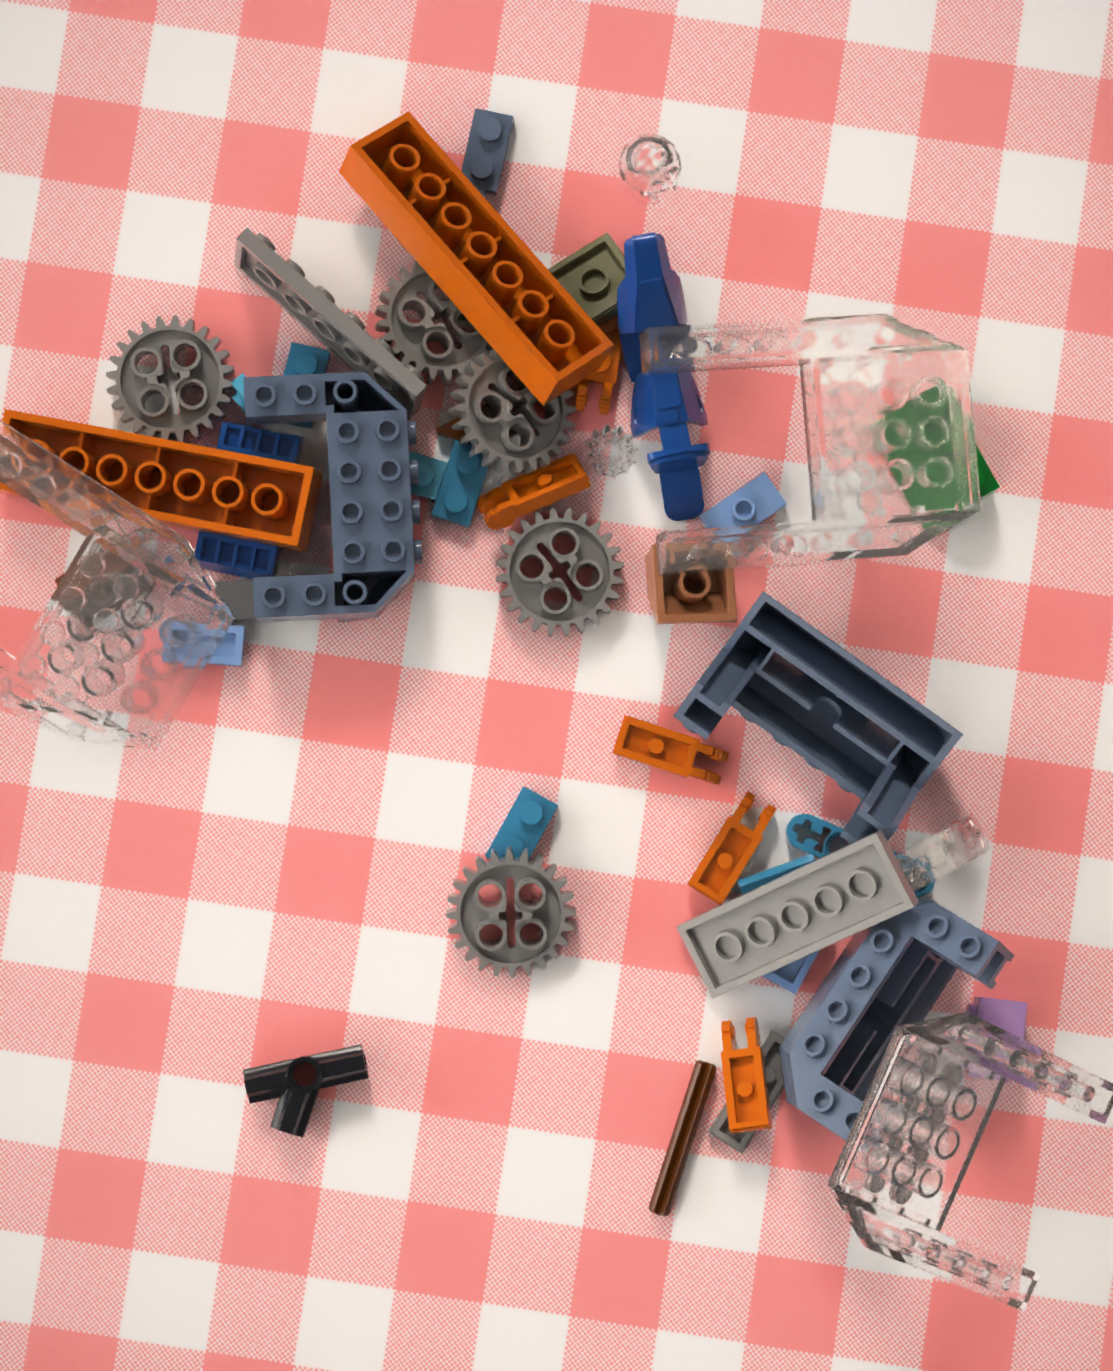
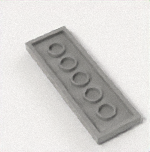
(319, 315)
(798, 914)

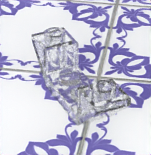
(943, 852)

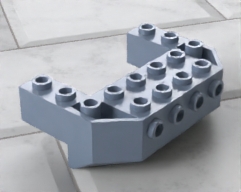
(367, 495)

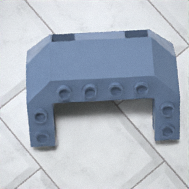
(826, 711)
(878, 982)

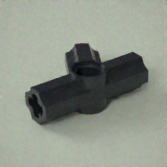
(296, 1099)

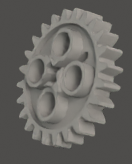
(410, 339)
(136, 387)
(491, 435)
(589, 551)
(546, 911)

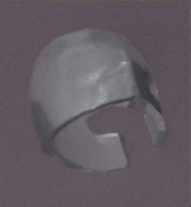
(649, 167)

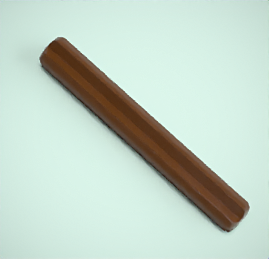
(682, 1138)

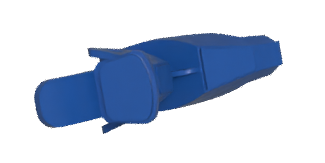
(655, 298)

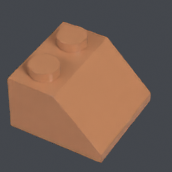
(690, 597)

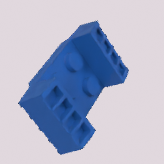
(238, 555)

